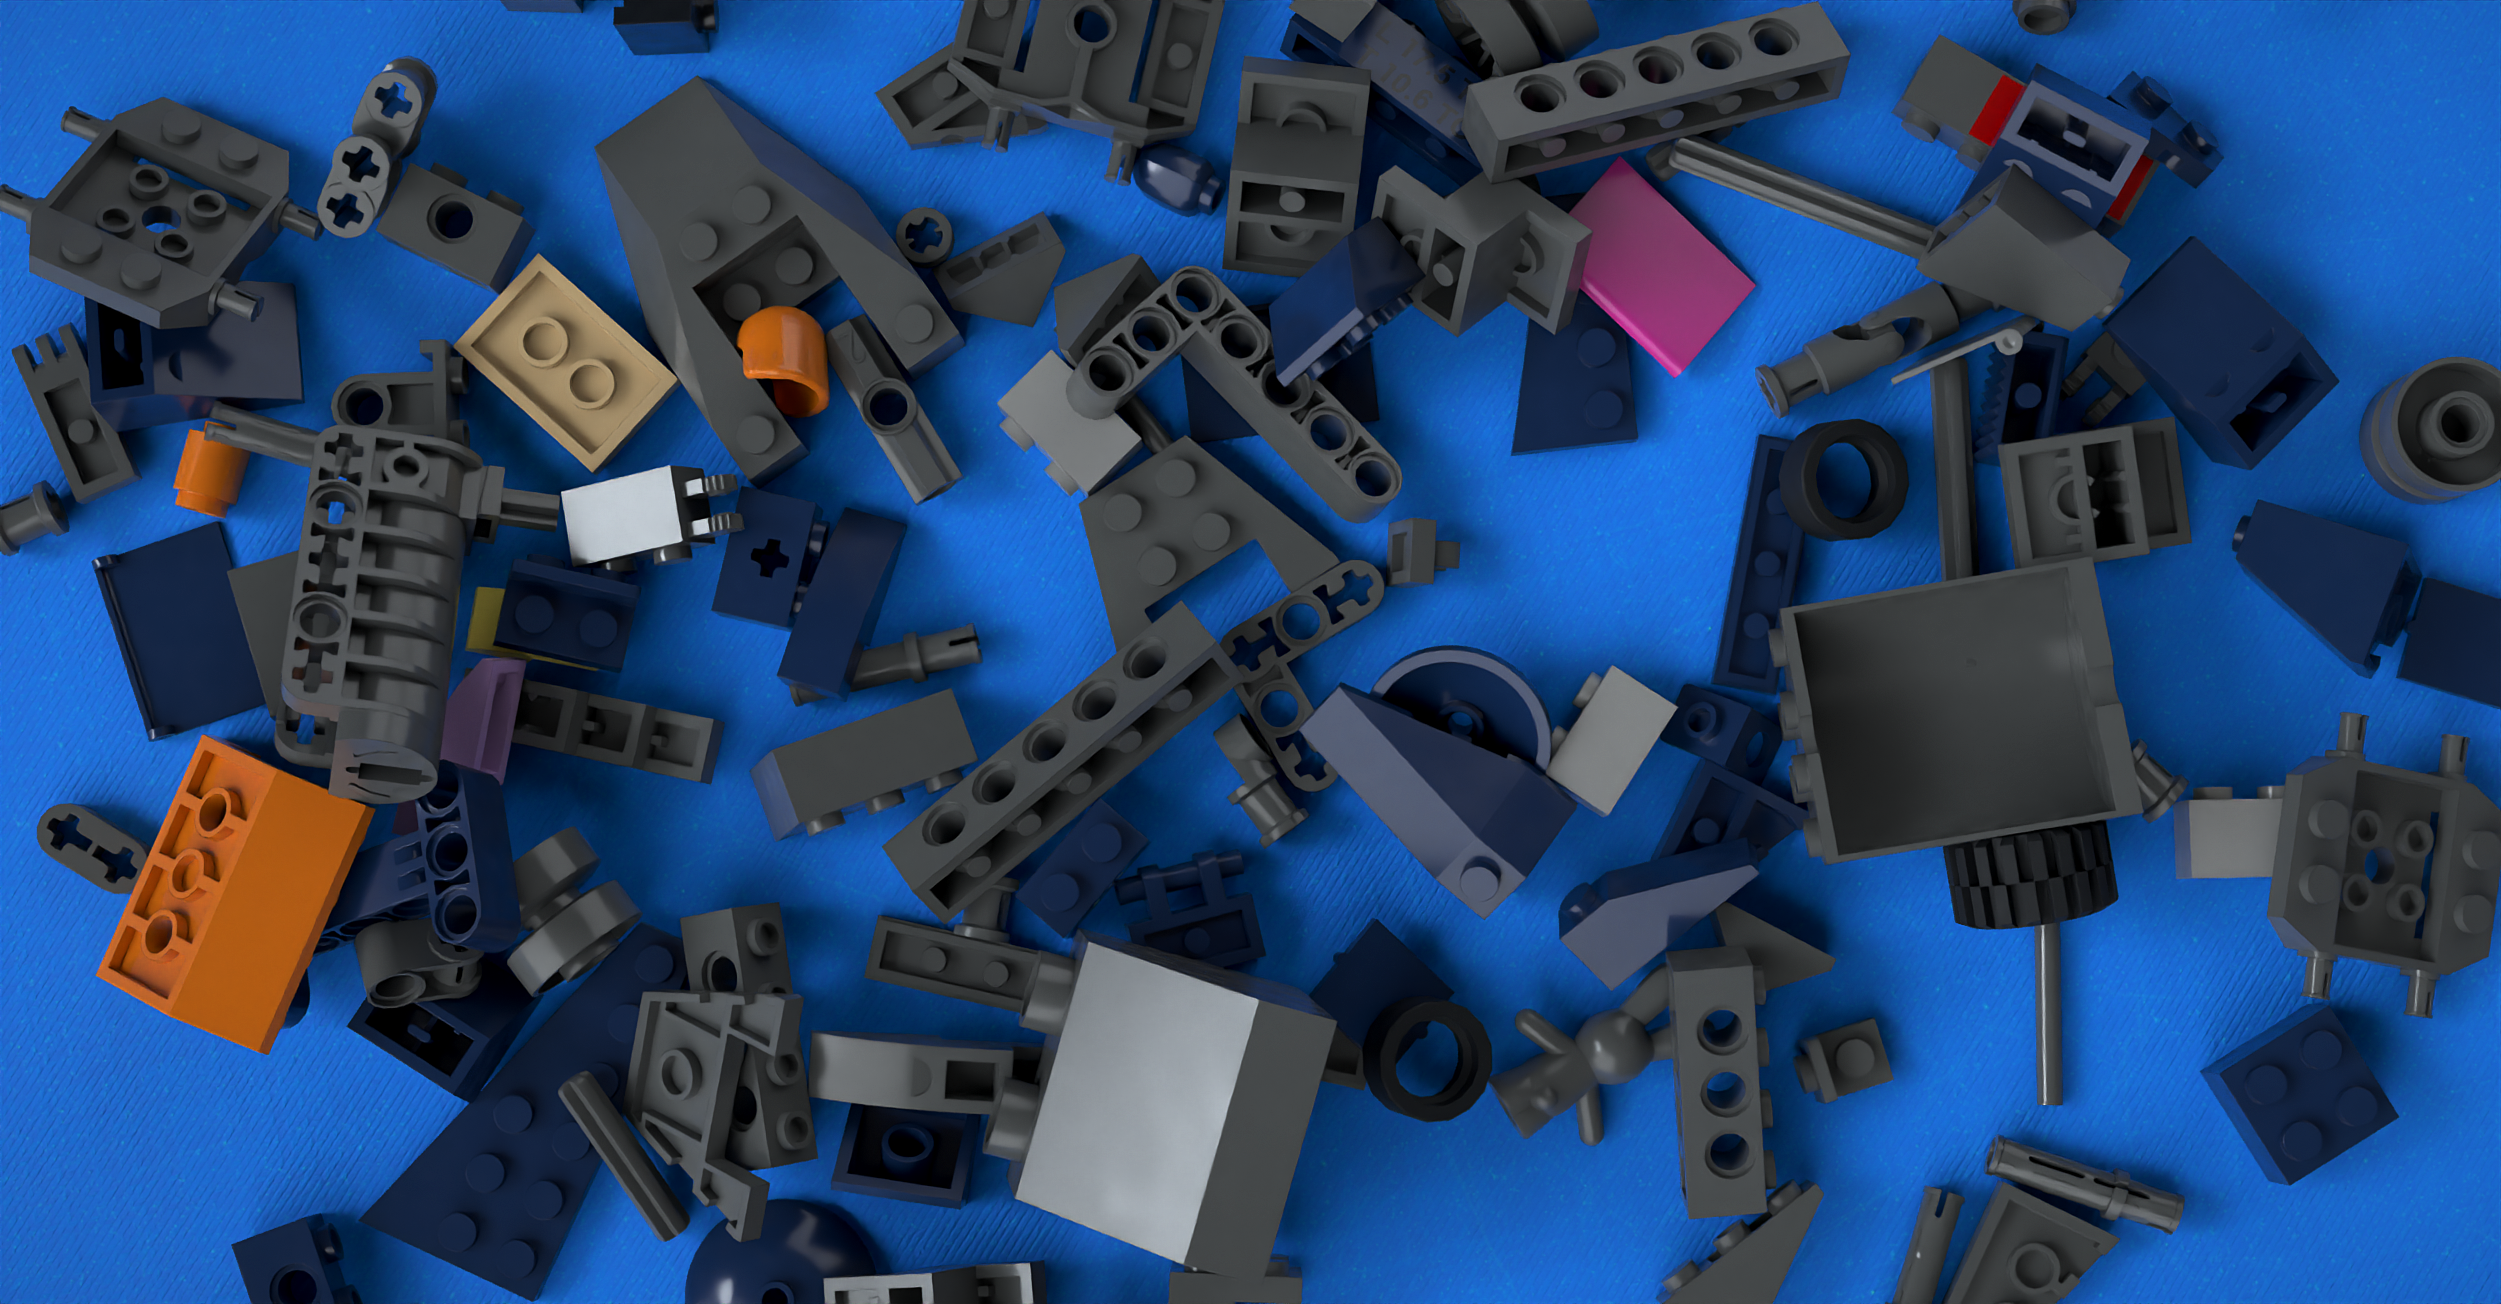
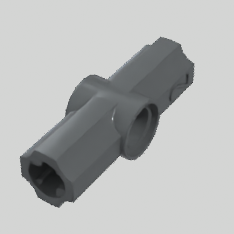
(912, 443)

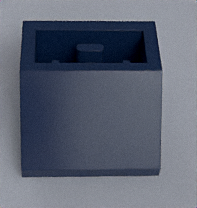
(1341, 302)
(453, 1038)

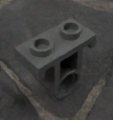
(412, 400)

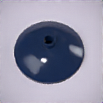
(1468, 680)
(794, 1253)

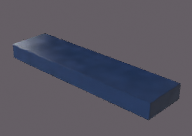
(1760, 577)

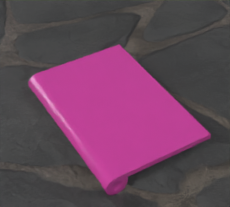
(1655, 268)

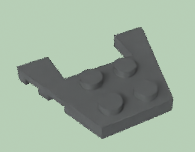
(1177, 521)
(687, 1082)

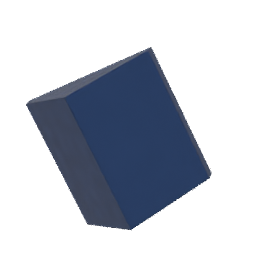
(907, 1155)

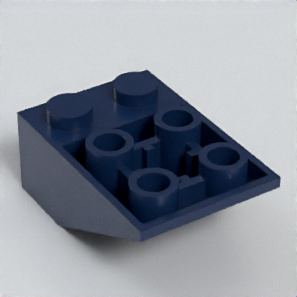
(2067, 143)
(2219, 356)
(176, 374)

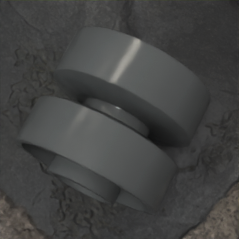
(1504, 34)
(2435, 431)
(569, 927)

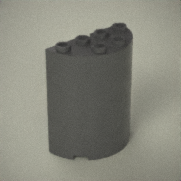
(1929, 753)

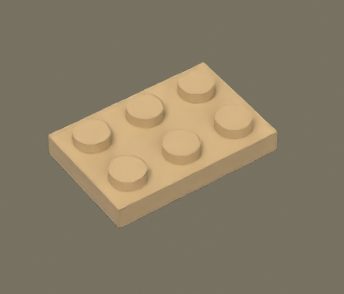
(567, 364)

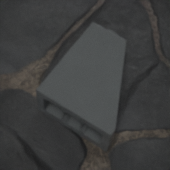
(2027, 254)

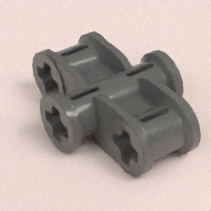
(370, 159)

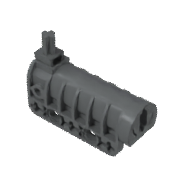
(390, 604)

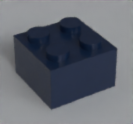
(2299, 1094)

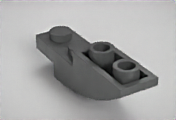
(915, 1070)

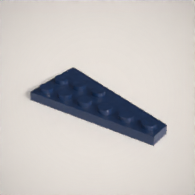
(515, 1162)

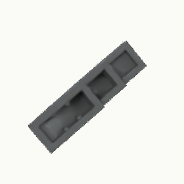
(616, 731)

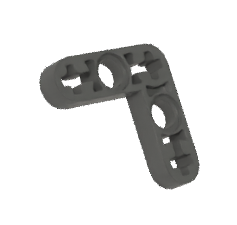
(1274, 671)

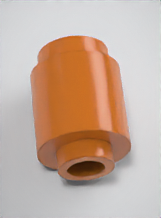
(209, 474)

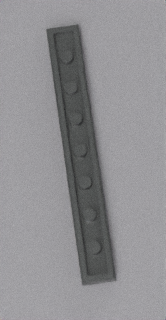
(998, 976)

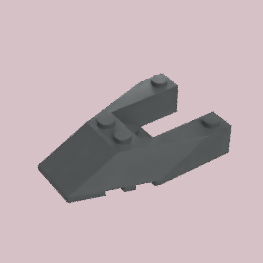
(741, 221)

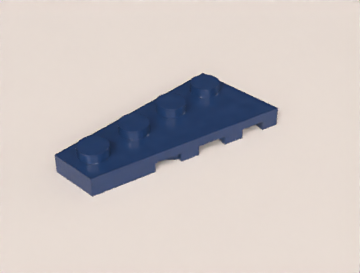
(1576, 381)

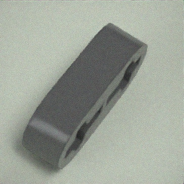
(88, 861)

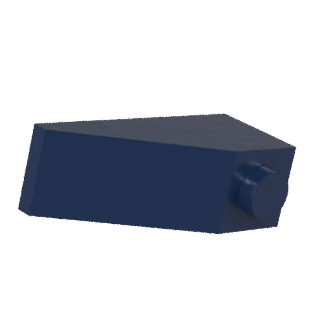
(1647, 906)

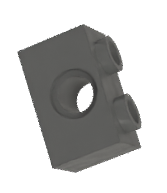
(419, 219)

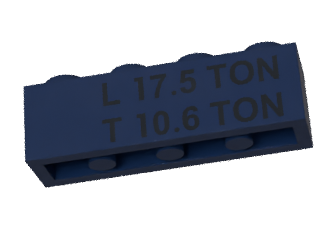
(1413, 86)

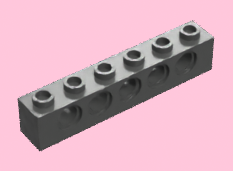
(1654, 91)
(1062, 762)

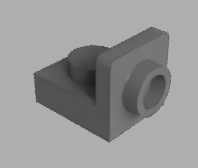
(1842, 1061)

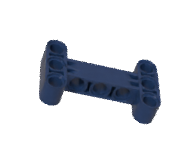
(448, 868)

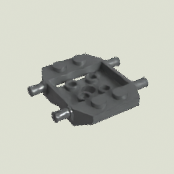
(1085, 81)
(96, 217)
(2319, 886)

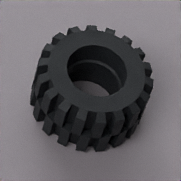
(2032, 877)

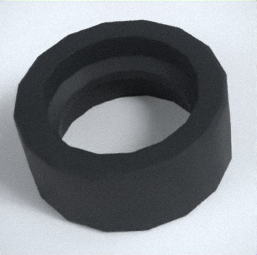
(1887, 479)
(1470, 1073)

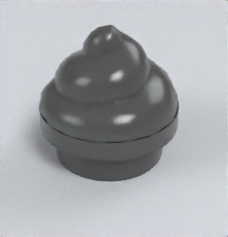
(2044, 16)

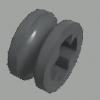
(917, 220)

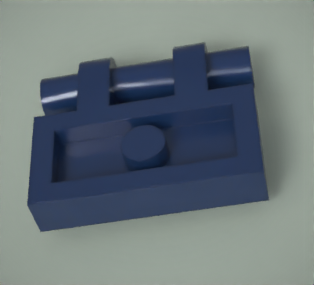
(1214, 932)

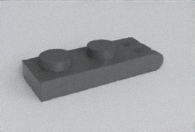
(87, 447)

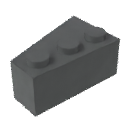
(863, 766)

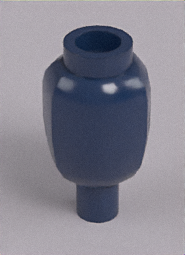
(1178, 180)

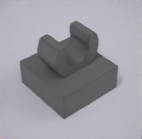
(1416, 554)

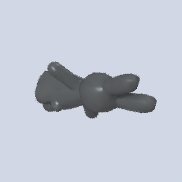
(1606, 1050)

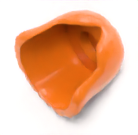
(792, 353)

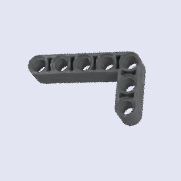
(1242, 385)

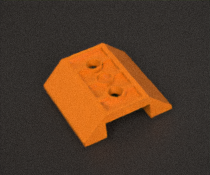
(234, 894)

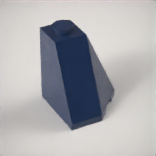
(2331, 578)

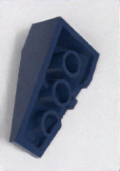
(1453, 805)

